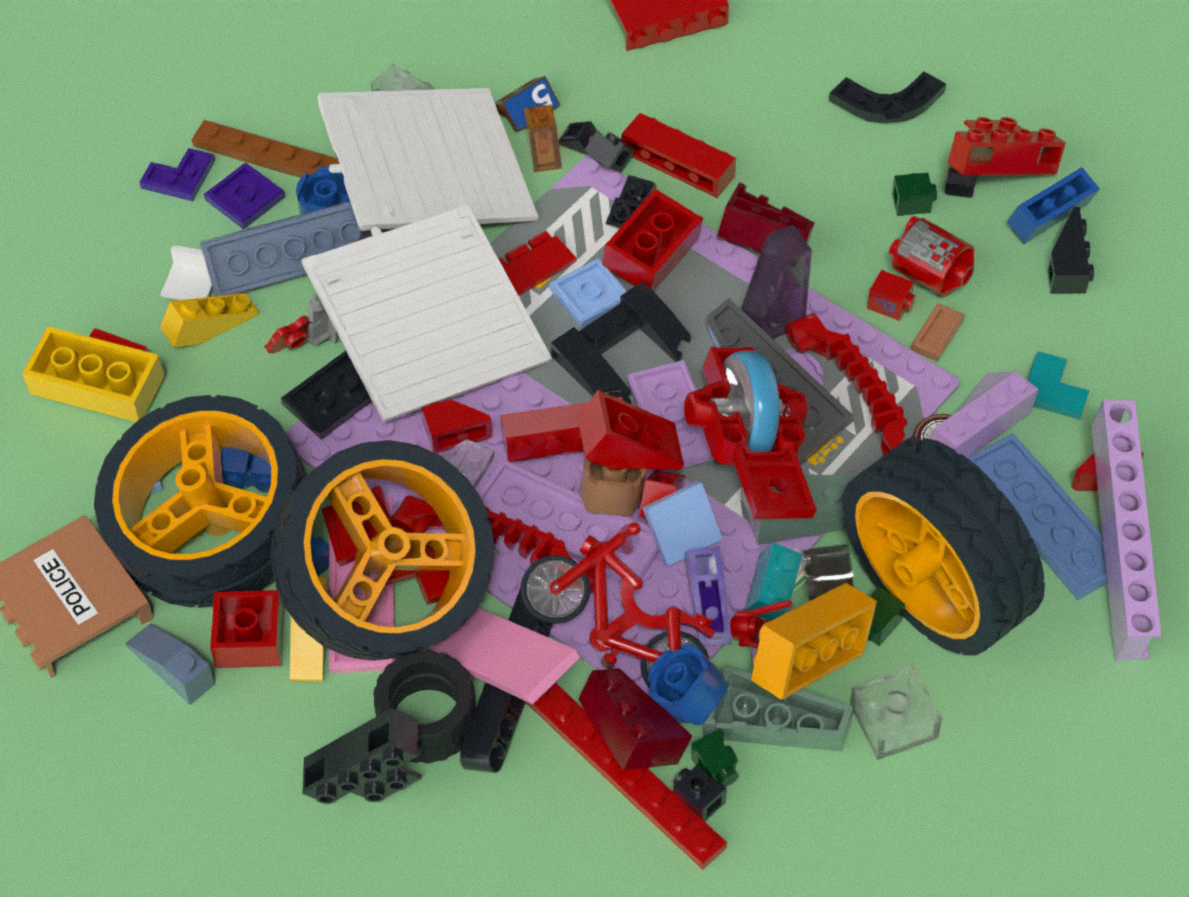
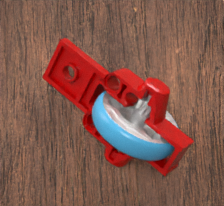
(755, 428)

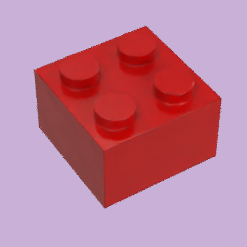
(247, 629)

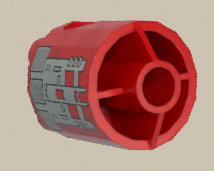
(933, 257)

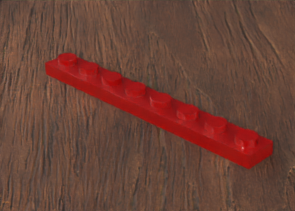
(637, 785)

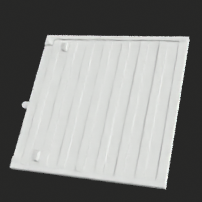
(424, 155)
(425, 312)

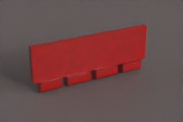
(531, 267)

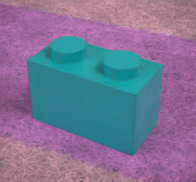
(773, 579)

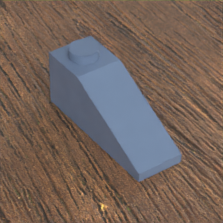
(172, 662)

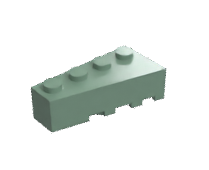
(827, 496)
(759, 717)

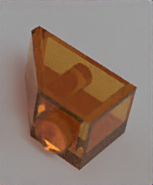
(542, 138)

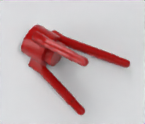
(746, 625)

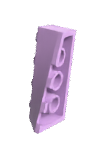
(988, 412)

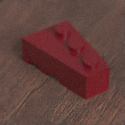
(751, 219)
(632, 722)

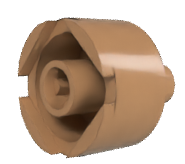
(611, 489)

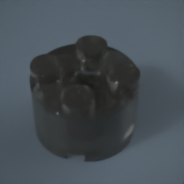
(827, 569)

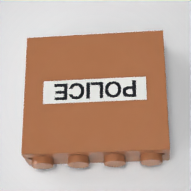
(67, 592)

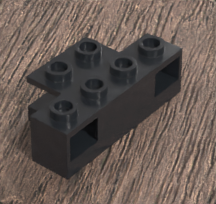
(365, 760)

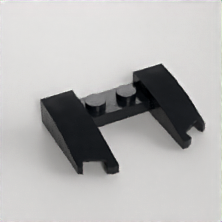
(638, 309)

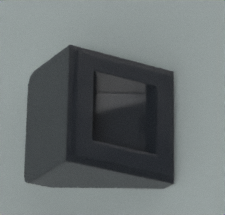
(577, 136)

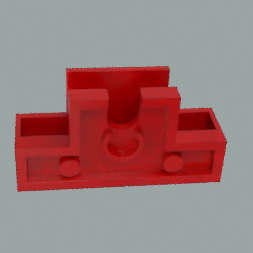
(1009, 149)

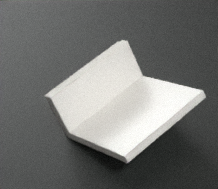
(187, 276)

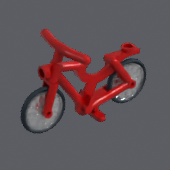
(559, 589)

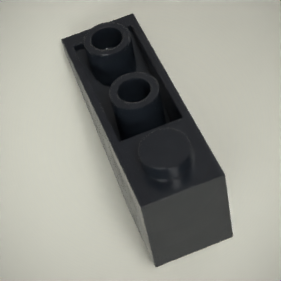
(1068, 262)

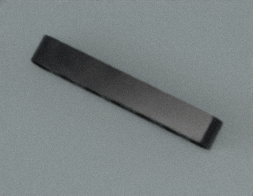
(497, 711)

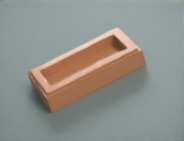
(937, 332)

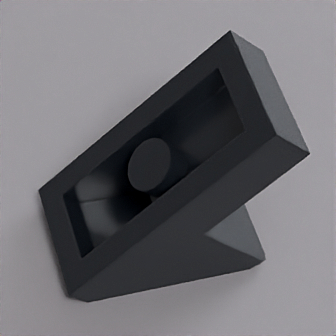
(959, 184)

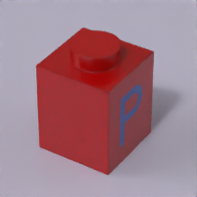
(891, 295)

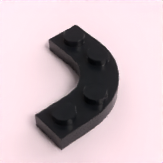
(888, 107)

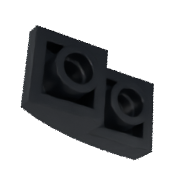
(631, 197)

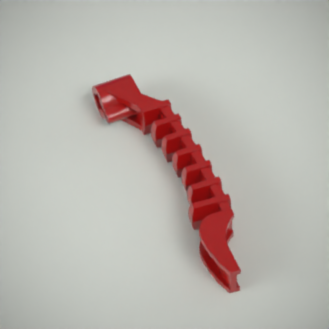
(886, 415)
(418, 517)

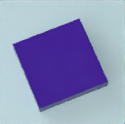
(244, 195)

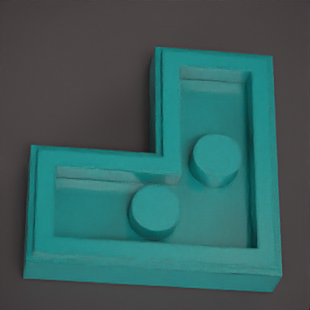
(1052, 393)

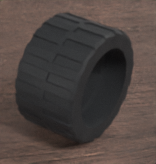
(430, 672)

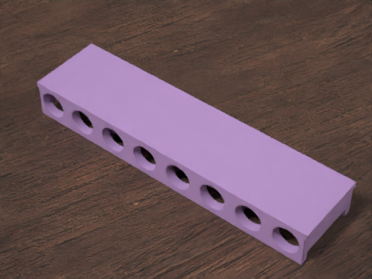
(1125, 530)

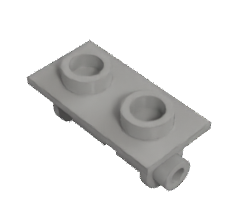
(321, 325)

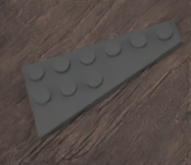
(825, 413)

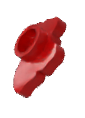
(289, 336)

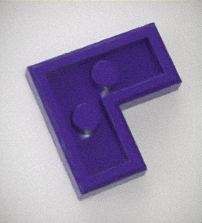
(182, 181)

